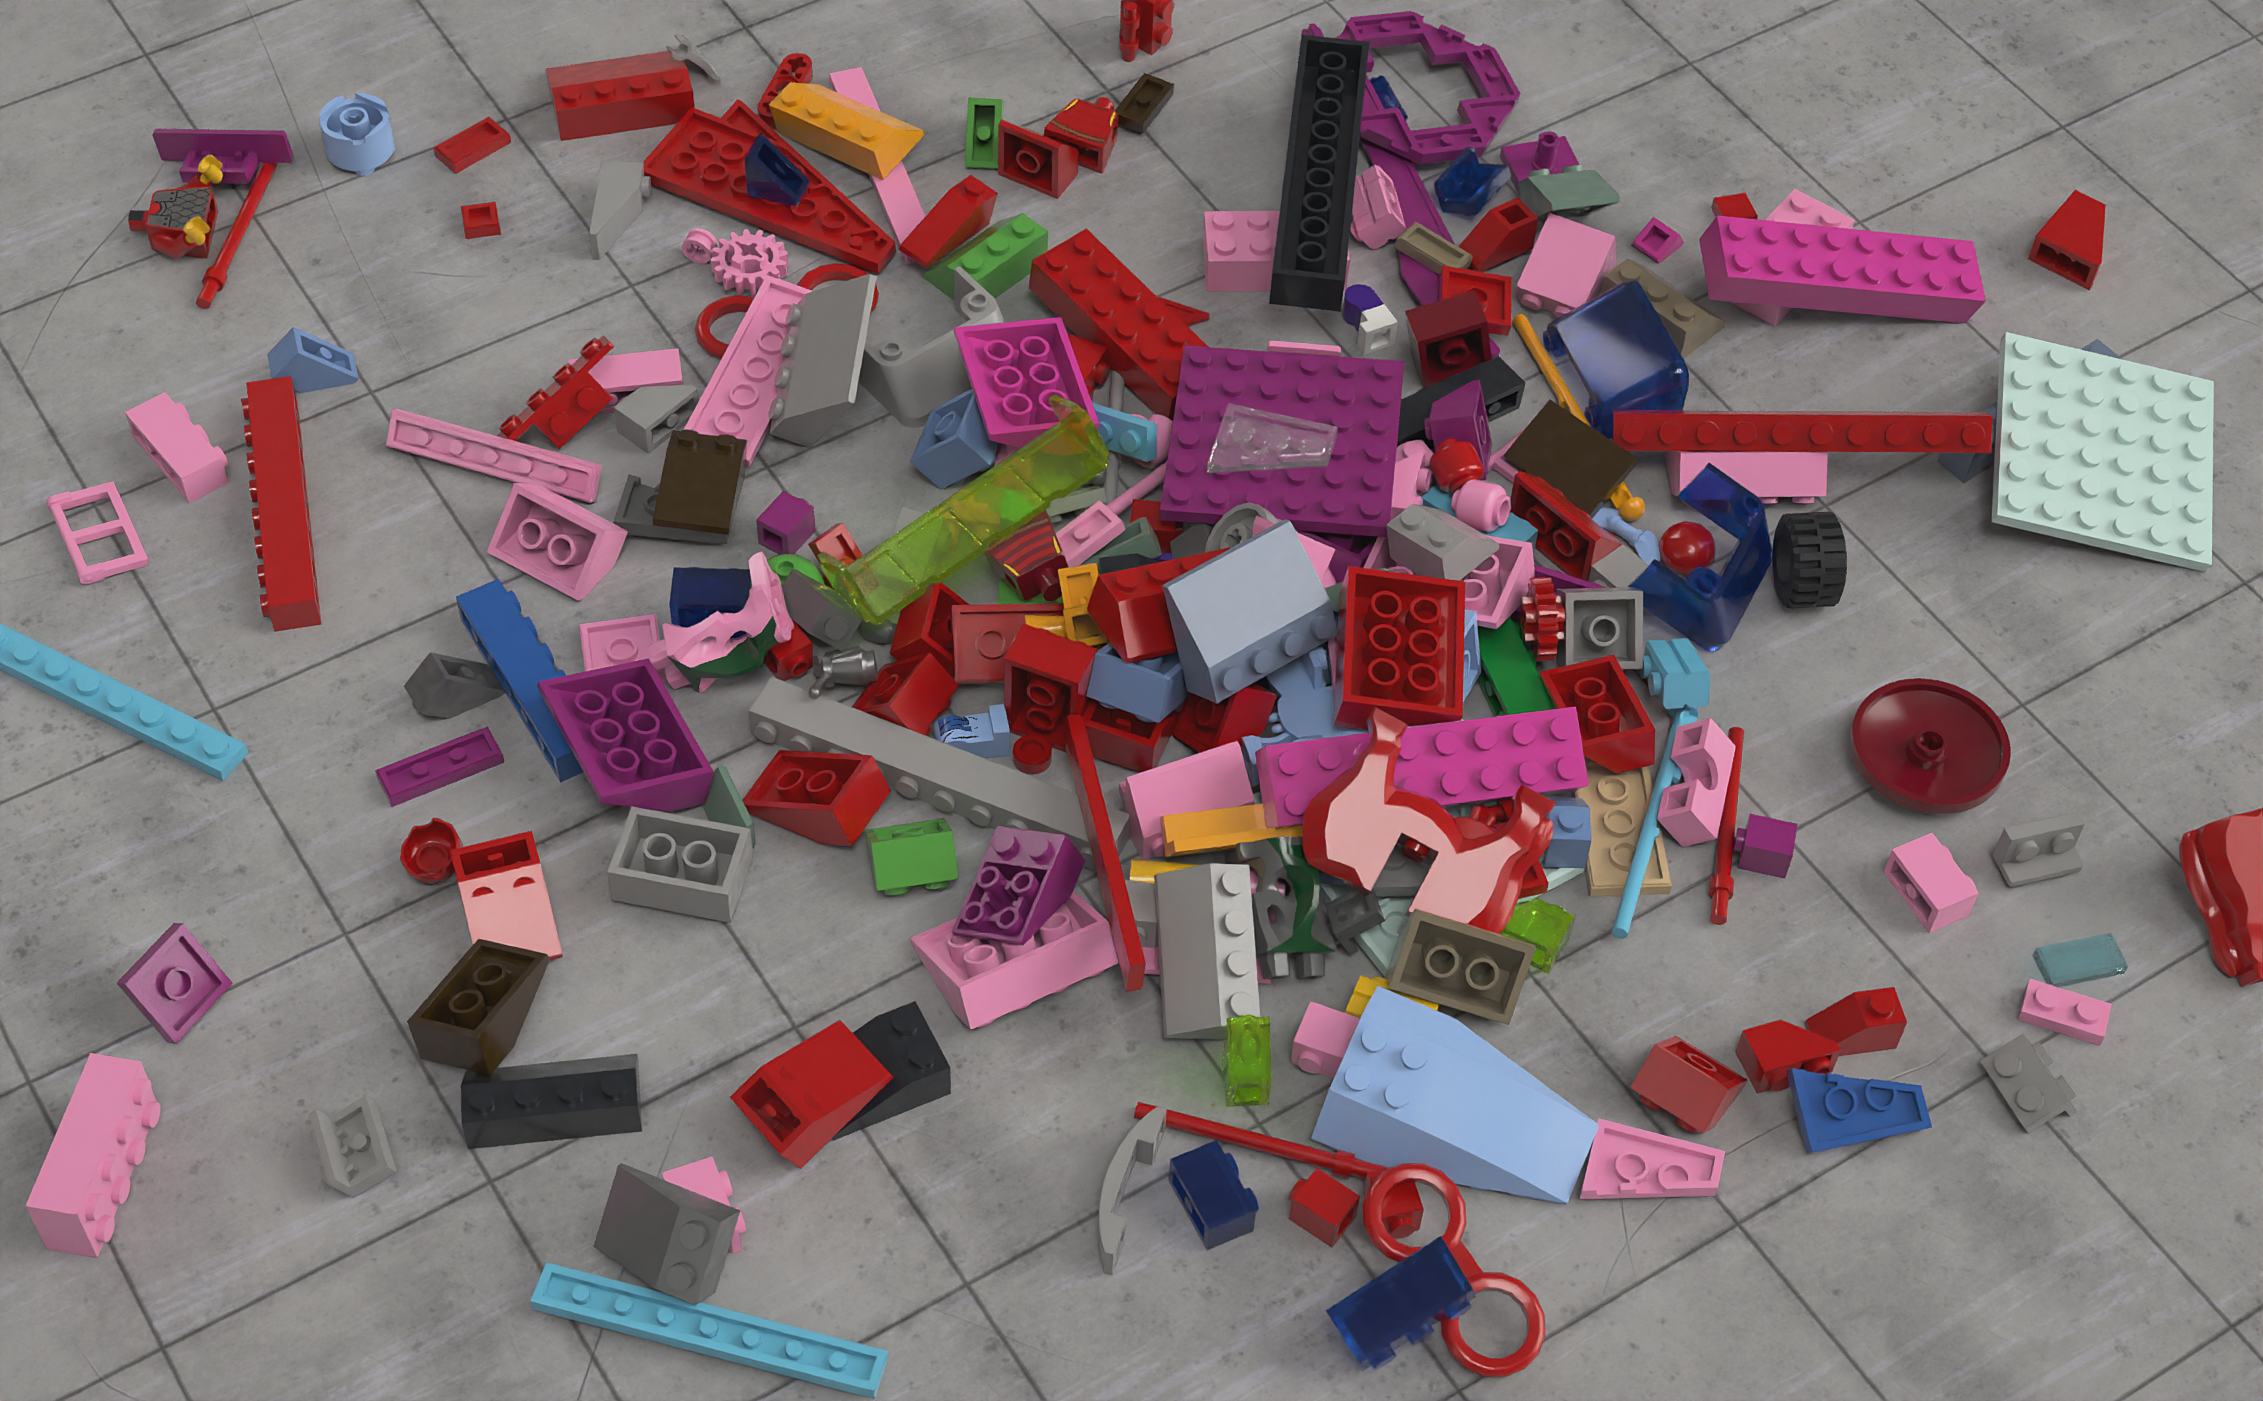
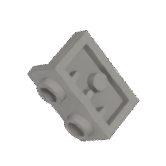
(2039, 849)

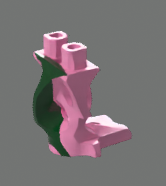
(707, 652)

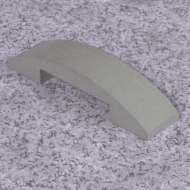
(1138, 1145)

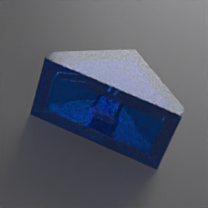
(772, 174)

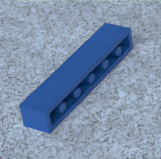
(518, 663)

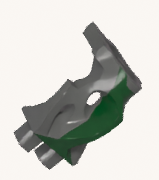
(1297, 919)

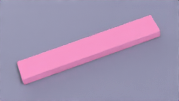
(493, 455)

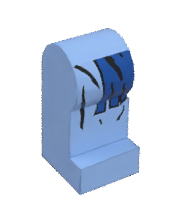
(978, 734)

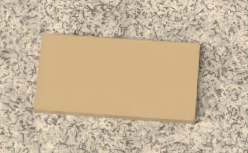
(1616, 818)

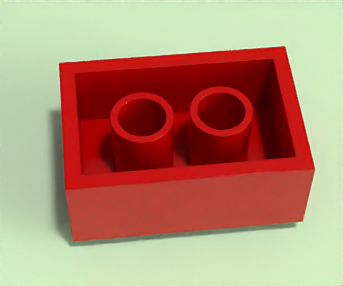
(1045, 683)

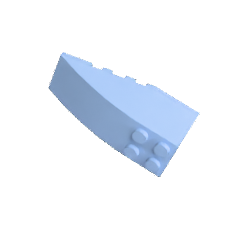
(1446, 1098)

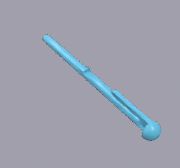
(1667, 773)

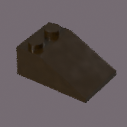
(700, 482)
(479, 1007)

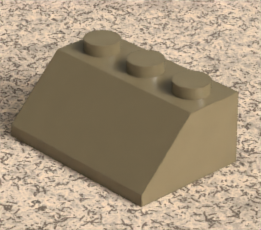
(1683, 317)
(1459, 966)

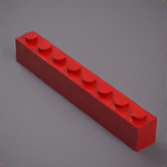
(282, 505)

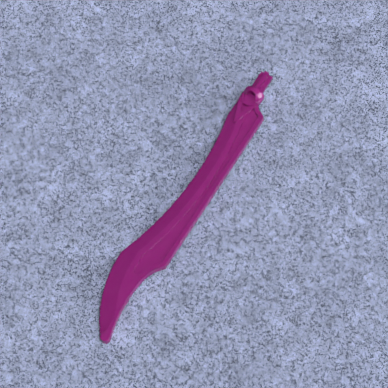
(1413, 201)

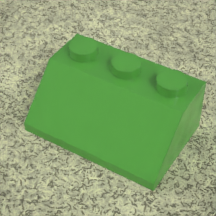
(994, 257)

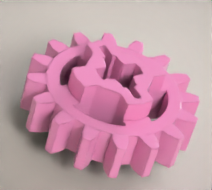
(748, 261)

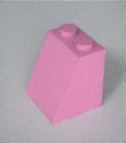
(1566, 266)

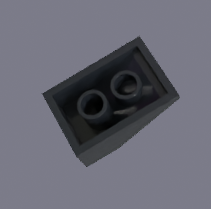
(914, 1059)

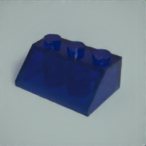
(1402, 1305)

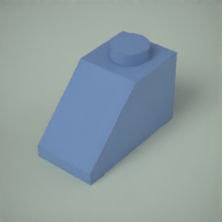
(311, 362)
(1570, 835)

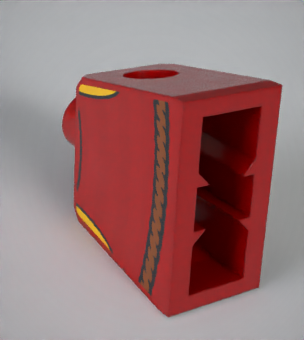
(1088, 128)

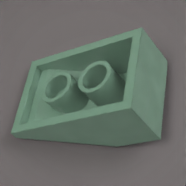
(1566, 193)

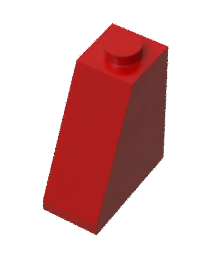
(2072, 240)

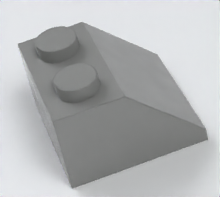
(1437, 543)

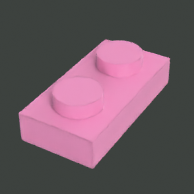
(1089, 533)
(2064, 1012)

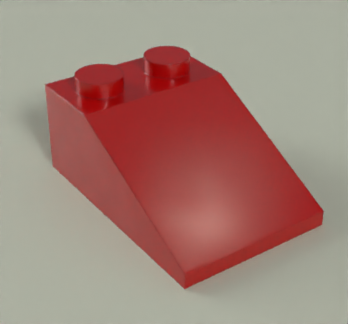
(819, 794)

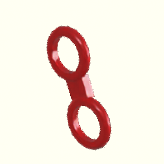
(742, 303)
(1477, 1278)

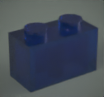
(1213, 1194)

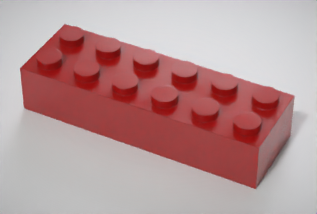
(1116, 310)

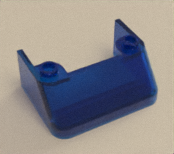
(1708, 604)

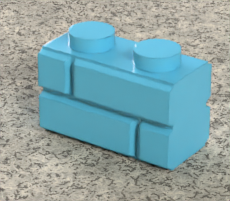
(1676, 673)

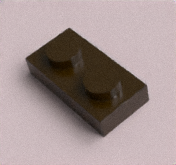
(1144, 102)

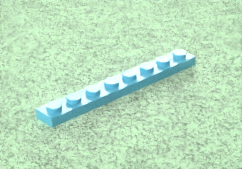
(119, 705)
(710, 1330)

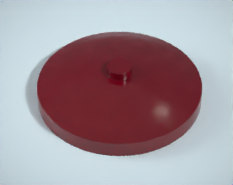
(1929, 746)

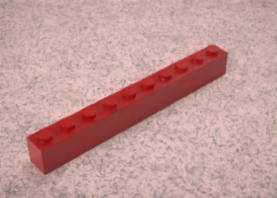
(1802, 431)

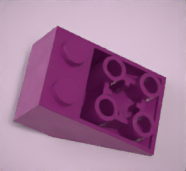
(1019, 885)

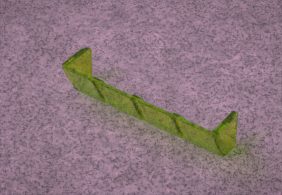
(972, 517)

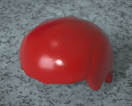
(1687, 547)
(427, 851)

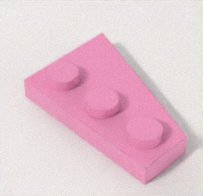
(1648, 1165)

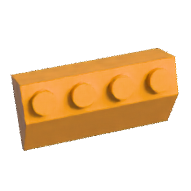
(843, 128)

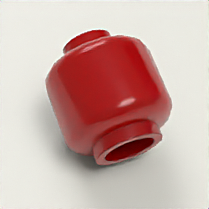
(1455, 464)

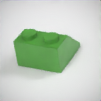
(912, 856)

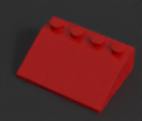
(619, 94)
(1399, 648)

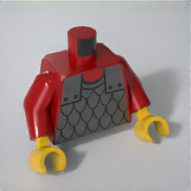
(184, 217)

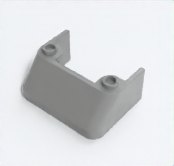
(922, 379)

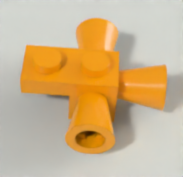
(1076, 624)

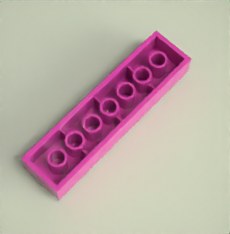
(1841, 269)
(1445, 761)

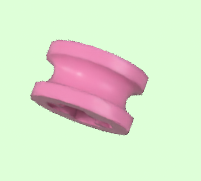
(699, 245)

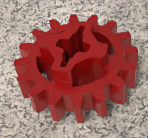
(1542, 618)

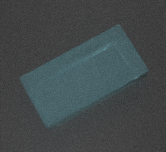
(2080, 960)

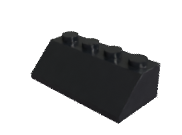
(551, 1101)

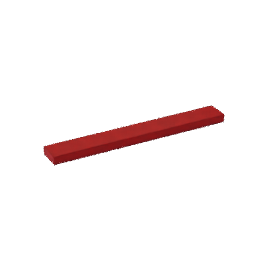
(1105, 854)

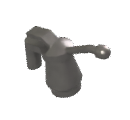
(844, 667)

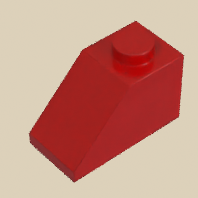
(1862, 1021)

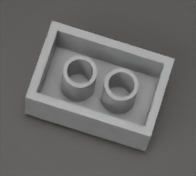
(680, 864)

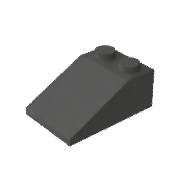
(666, 1234)

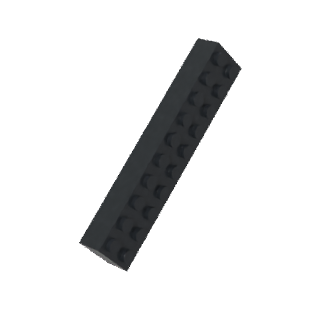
(1320, 174)

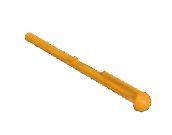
(1629, 507)

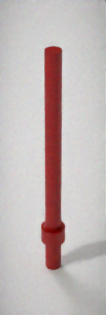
(216, 275)
(1721, 883)
(1342, 1164)

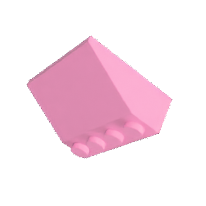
(1490, 588)
(994, 977)

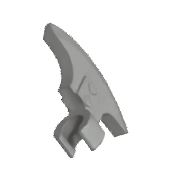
(690, 51)

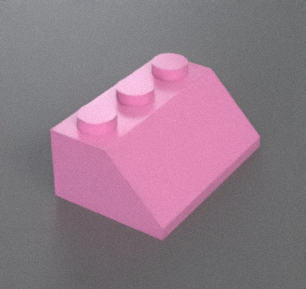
(556, 540)
(1187, 785)

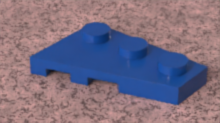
(1851, 1111)

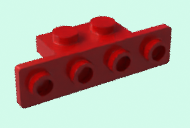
(567, 402)

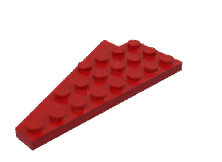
(707, 164)

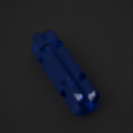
(1386, 94)

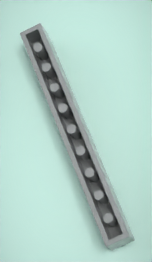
(926, 767)

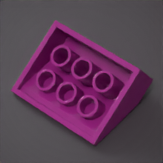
(629, 737)

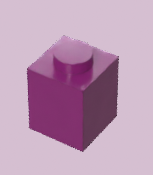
(786, 524)
(1765, 845)

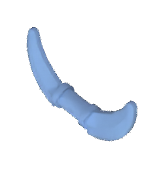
(1643, 542)

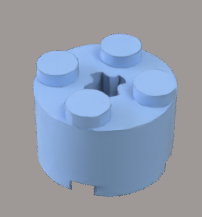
(357, 133)

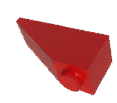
(951, 221)

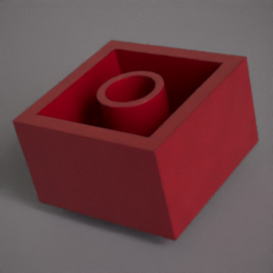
(1448, 337)

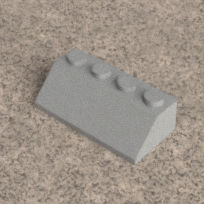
(1205, 949)

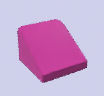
(1657, 240)

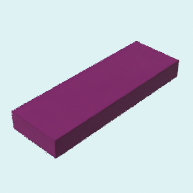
(439, 766)

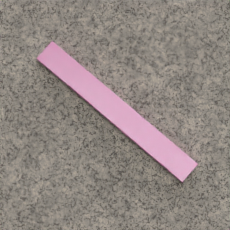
(895, 191)

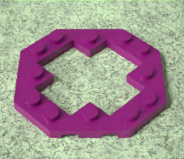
(1480, 116)

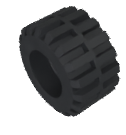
(1809, 559)

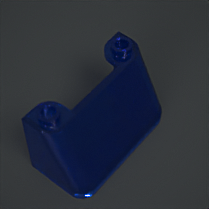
(1620, 355)

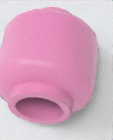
(1481, 505)

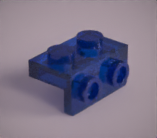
(1469, 184)

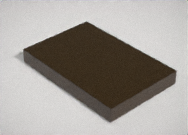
(1571, 457)

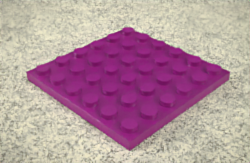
(1337, 391)

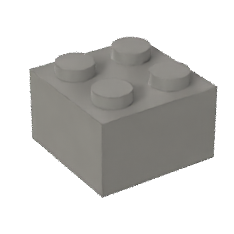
(1601, 625)

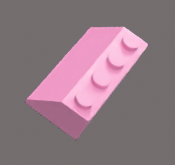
(1762, 473)

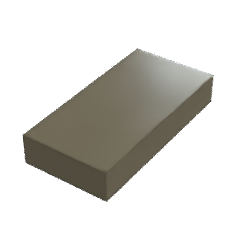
(1431, 249)

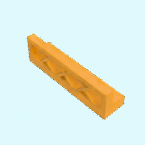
(1218, 829)

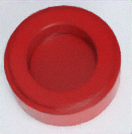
(1032, 754)

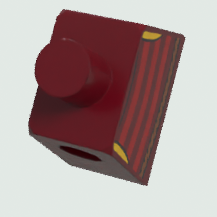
(1029, 560)

